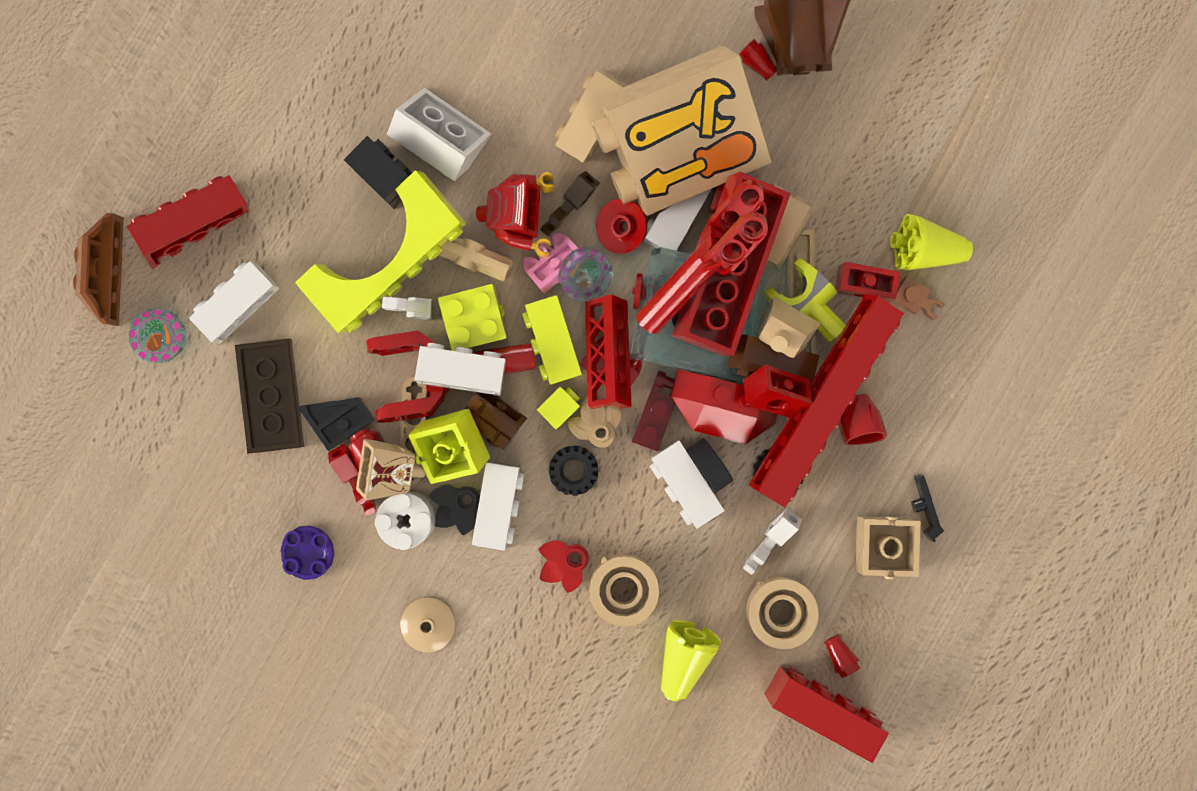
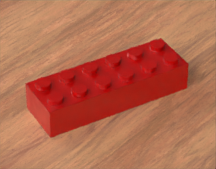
(721, 306)

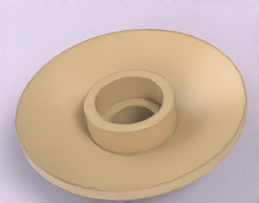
(437, 614)

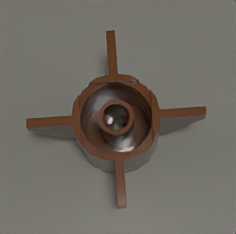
(801, 33)

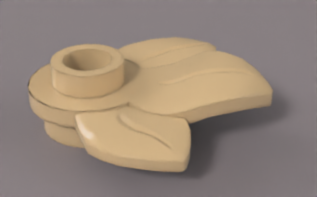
(592, 421)

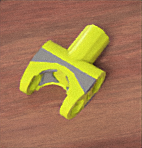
(812, 300)

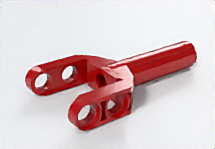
(710, 256)
(517, 358)

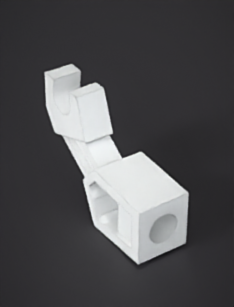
(416, 307)
(777, 533)

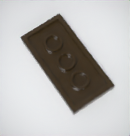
(269, 396)

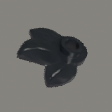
(453, 510)

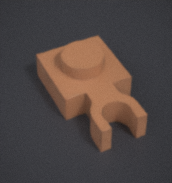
(913, 297)

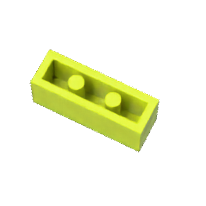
(552, 340)

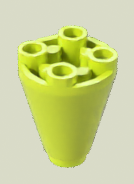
(927, 245)

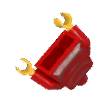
(514, 211)

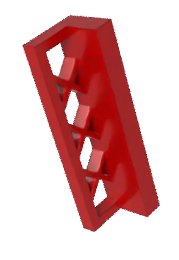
(613, 349)

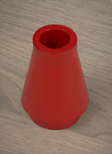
(758, 59)
(842, 658)

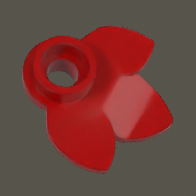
(559, 565)

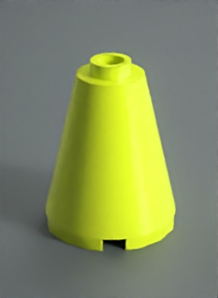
(686, 657)

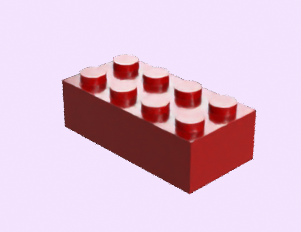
(826, 714)

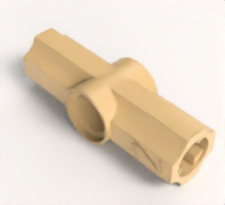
(477, 258)

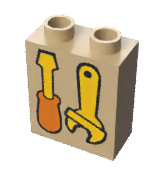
(682, 130)

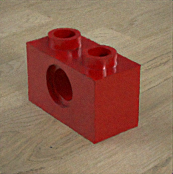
(861, 279)
(777, 391)

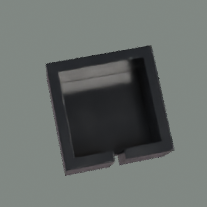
(375, 166)

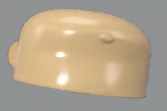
(631, 611)
(797, 628)

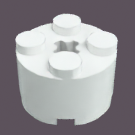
(390, 525)

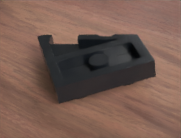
(337, 420)

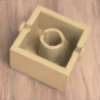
(888, 546)

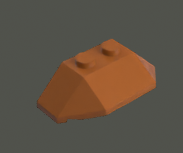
(99, 268)

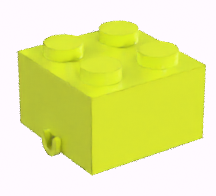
(473, 317)
(449, 446)

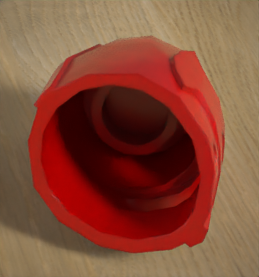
(862, 422)

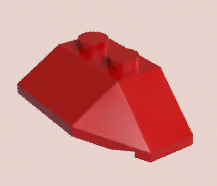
(718, 408)

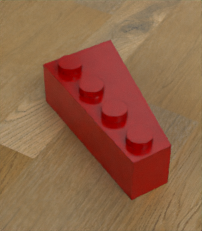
(187, 219)

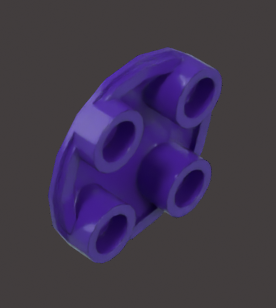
(307, 552)

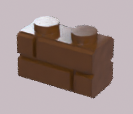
(495, 418)

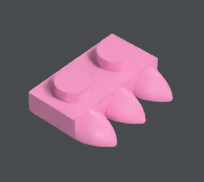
(545, 272)

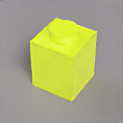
(559, 406)

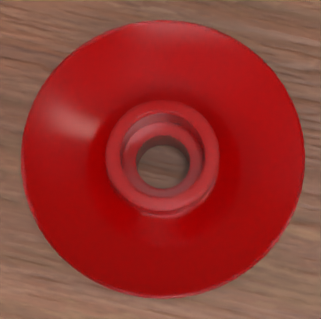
(610, 226)

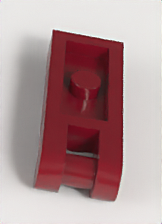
(655, 414)

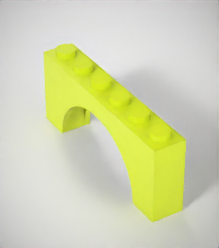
(428, 227)

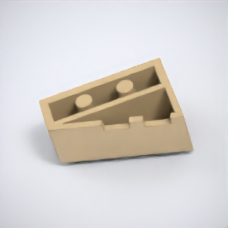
(578, 134)

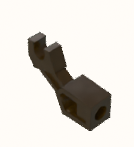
(575, 198)

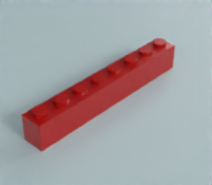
(831, 393)

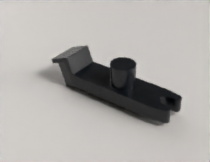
(925, 503)

